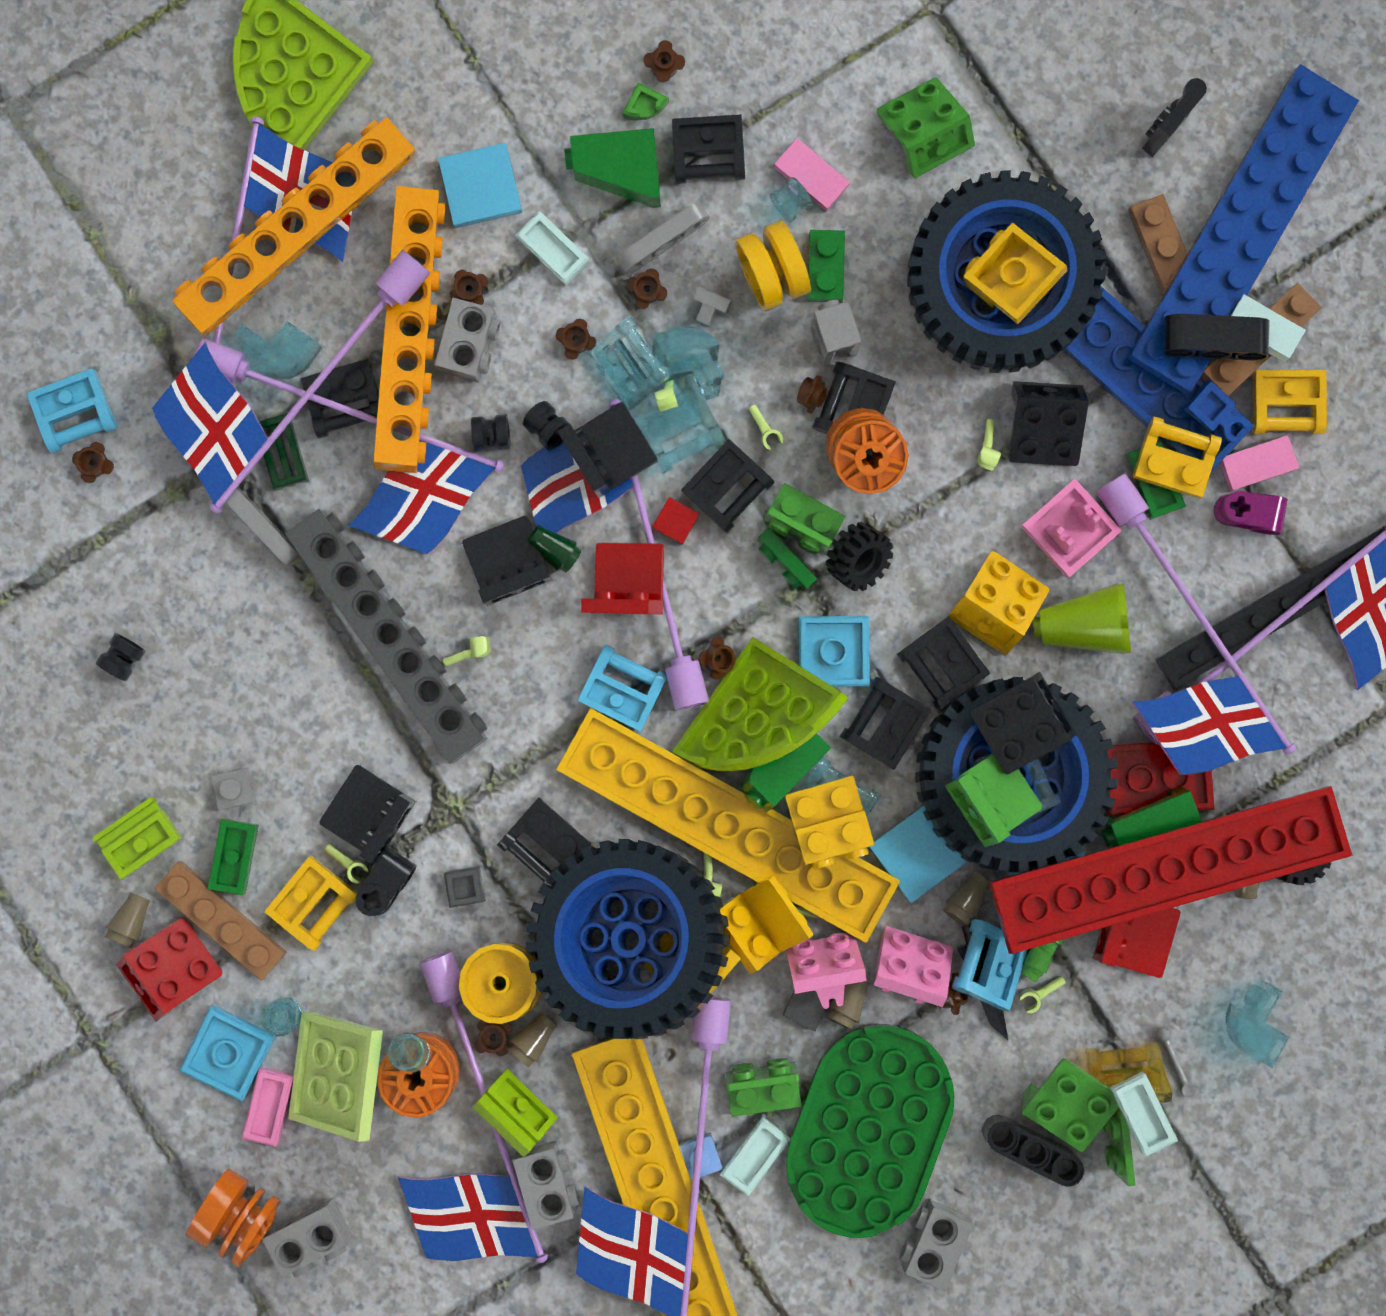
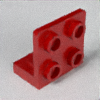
(627, 579)
(1139, 943)
(168, 968)

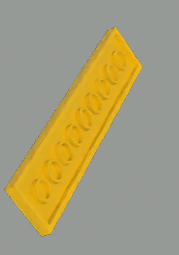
(722, 823)
(649, 1157)

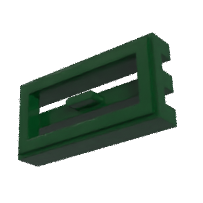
(289, 480)

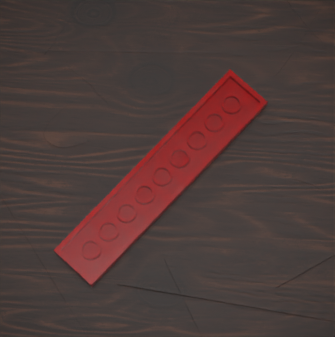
(1169, 869)

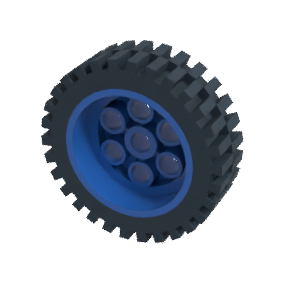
(949, 243)
(1075, 771)
(581, 903)

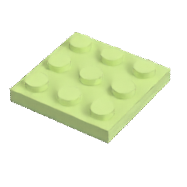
(335, 1075)

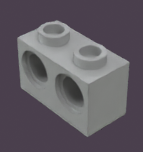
(835, 332)
(458, 339)
(536, 1185)
(304, 1233)
(945, 1246)

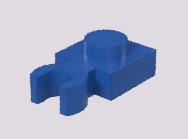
(1212, 409)

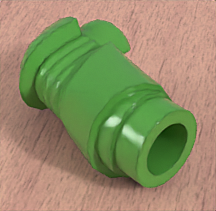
(1039, 960)

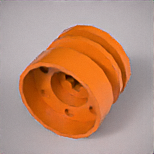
(852, 436)
(438, 1081)
(233, 1217)

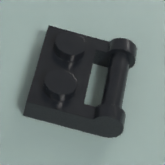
(1174, 116)
(708, 137)
(343, 386)
(871, 393)
(719, 477)
(952, 655)
(895, 729)
(550, 833)

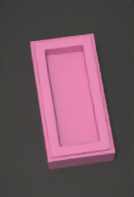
(815, 175)
(1259, 463)
(268, 1107)

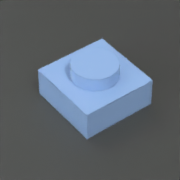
(710, 1158)

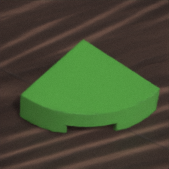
(644, 103)

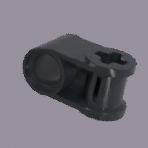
(388, 877)

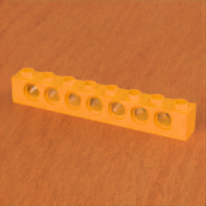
(395, 154)
(390, 454)

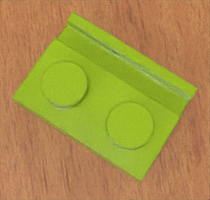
(137, 838)
(515, 1112)

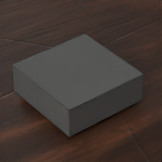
(464, 887)
(805, 1009)

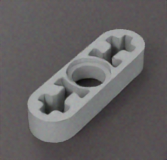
(663, 238)
(262, 526)

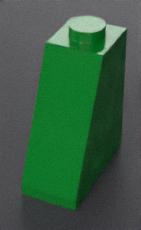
(617, 163)
(771, 782)

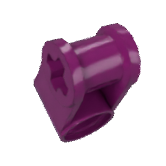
(1256, 512)

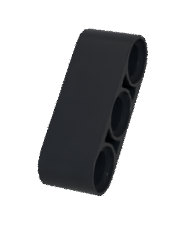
(1216, 337)
(1045, 1162)

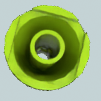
(1087, 622)

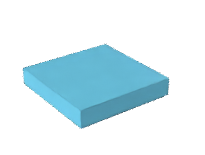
(480, 185)
(835, 649)
(916, 855)
(227, 1053)

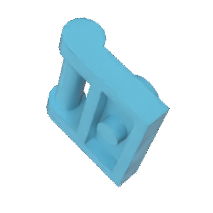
(68, 399)
(617, 698)
(1000, 968)

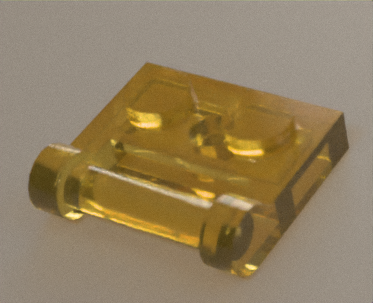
(1155, 1071)

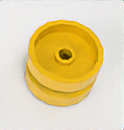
(773, 265)
(480, 983)

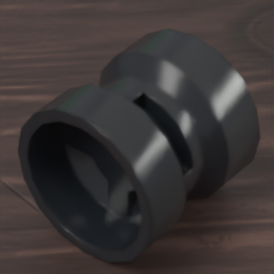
(545, 423)
(498, 430)
(117, 664)

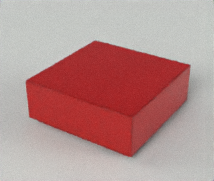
(675, 521)

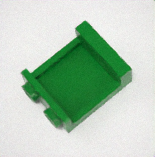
(1153, 819)

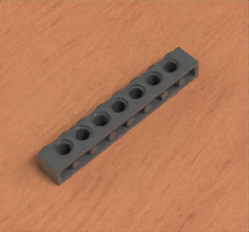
(308, 539)

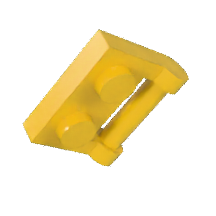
(1289, 389)
(1173, 469)
(302, 896)

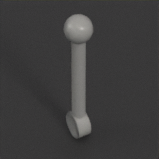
(1186, 1088)

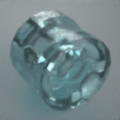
(791, 199)
(276, 1022)
(402, 1052)

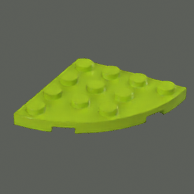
(293, 68)
(758, 712)

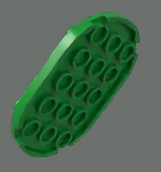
(870, 1130)

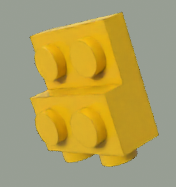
(1013, 273)
(829, 822)

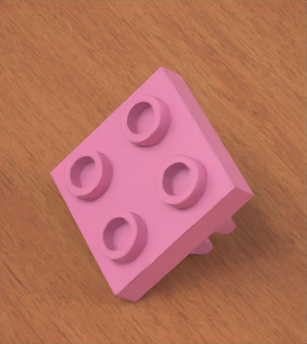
(1071, 528)
(826, 966)
(913, 966)

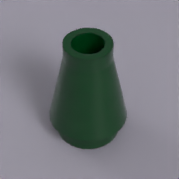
(556, 549)

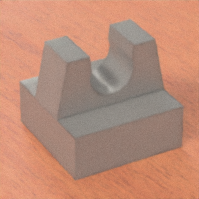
(711, 304)

